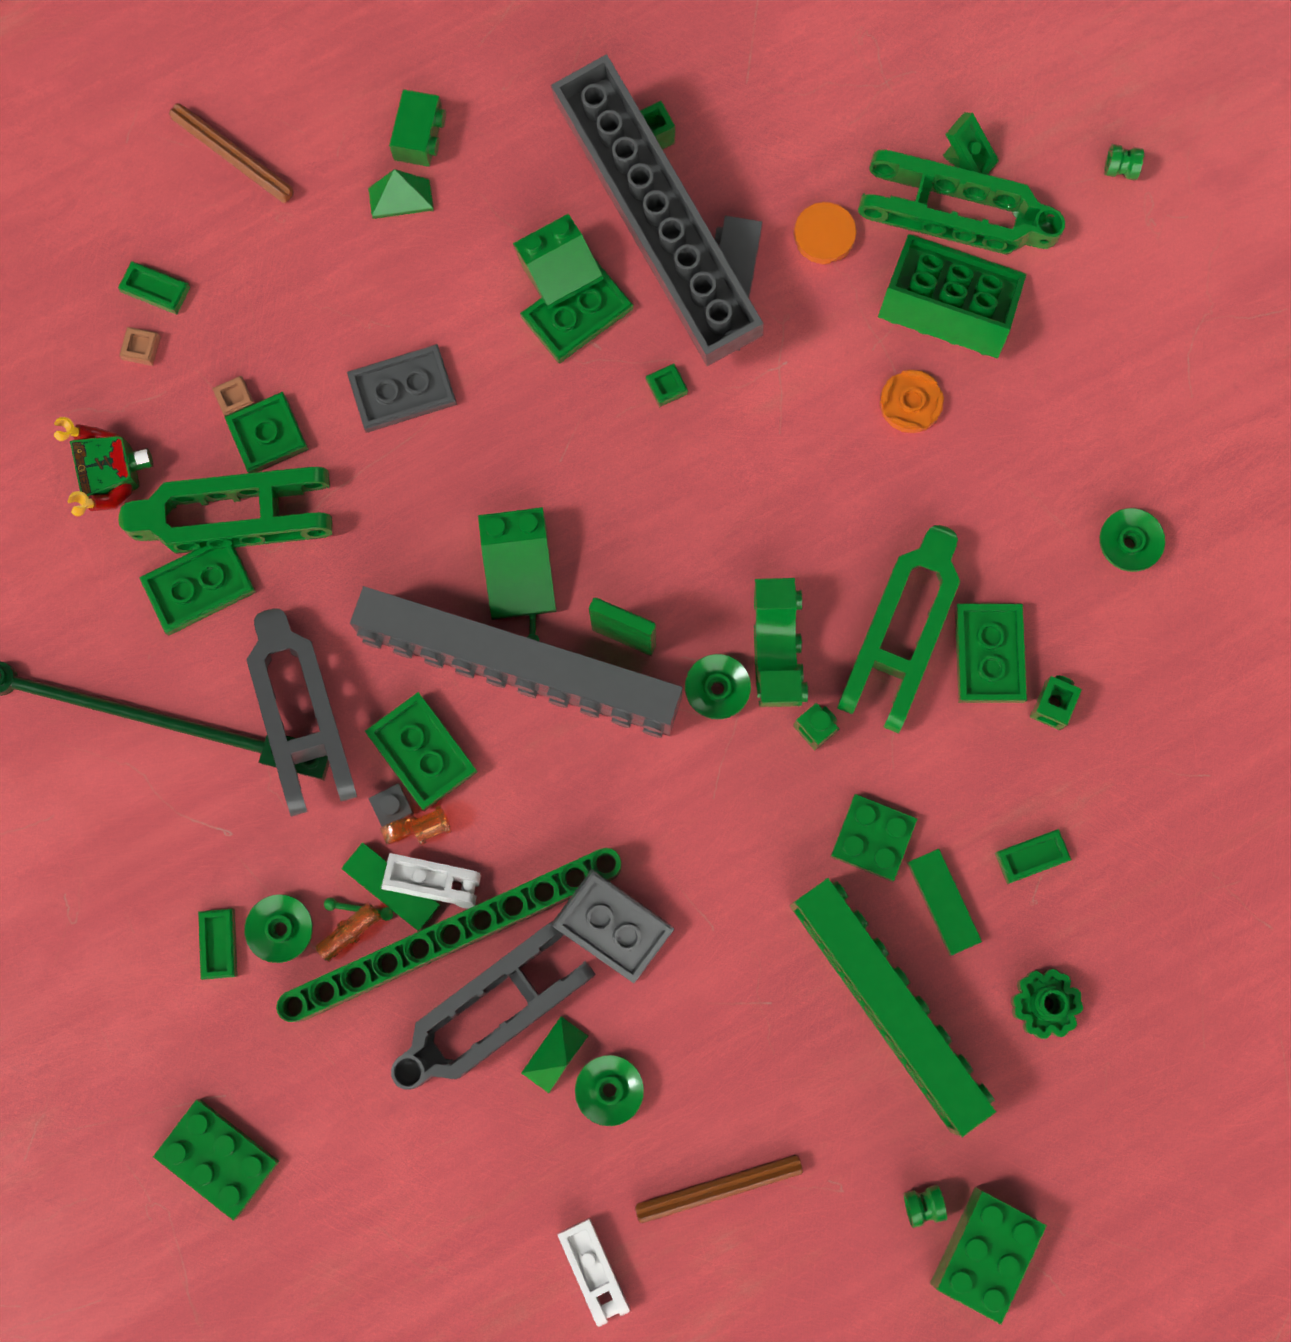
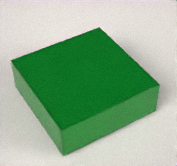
(666, 385)

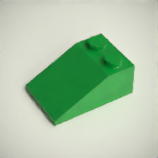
(517, 563)

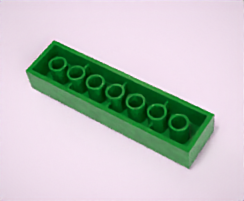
(893, 1009)

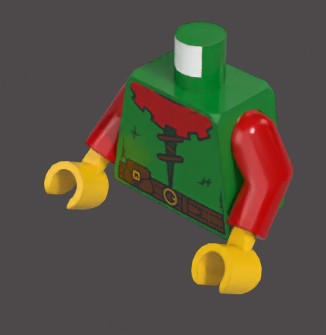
(103, 466)

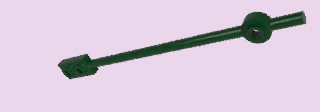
(9, 681)

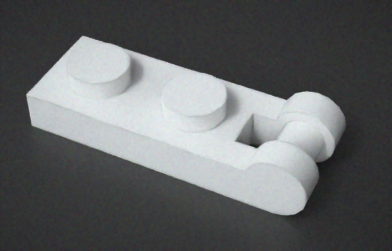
(430, 880)
(593, 1271)

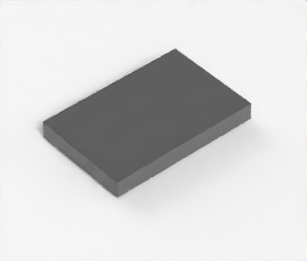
(401, 388)
(612, 926)

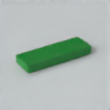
(369, 870)
(944, 902)

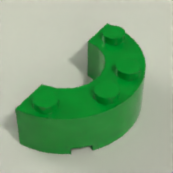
(776, 643)

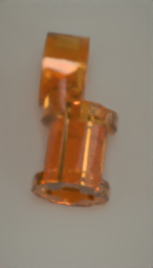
(422, 827)

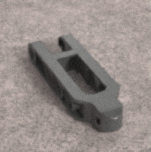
(275, 636)
(425, 1058)

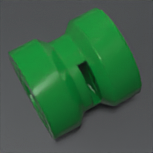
(1124, 162)
(932, 1204)

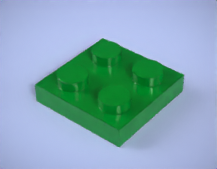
(873, 837)

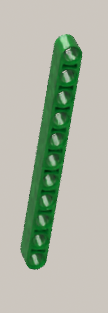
(433, 935)

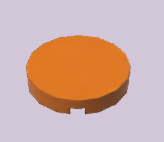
(824, 232)
(911, 401)

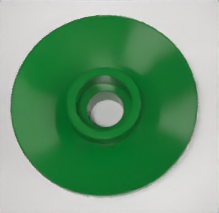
(1142, 530)
(723, 671)
(262, 924)
(598, 1106)

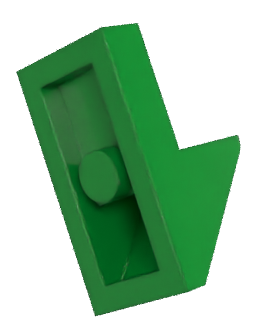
(969, 146)

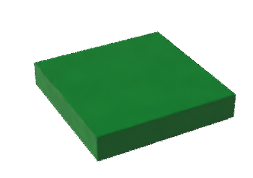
(266, 433)

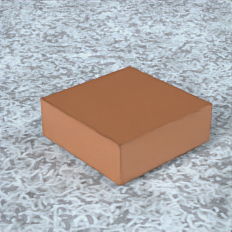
(139, 346)
(233, 396)

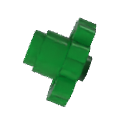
(1030, 1007)

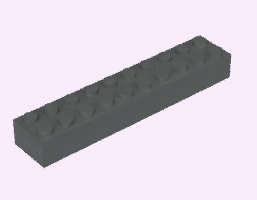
(657, 210)
(516, 662)

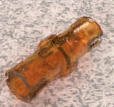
(348, 932)

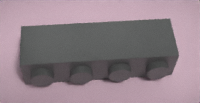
(739, 245)

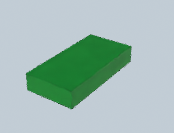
(154, 287)
(1033, 856)
(217, 944)

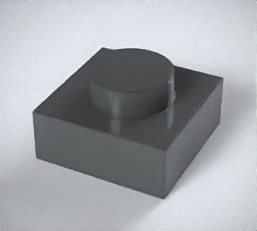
(391, 805)

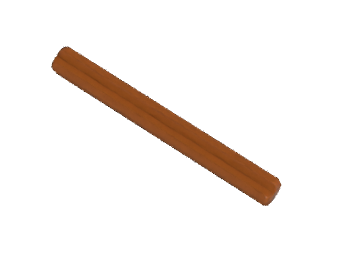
(231, 153)
(718, 1189)

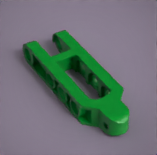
(1032, 222)
(147, 518)
(936, 555)

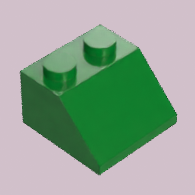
(558, 261)

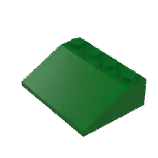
(953, 296)

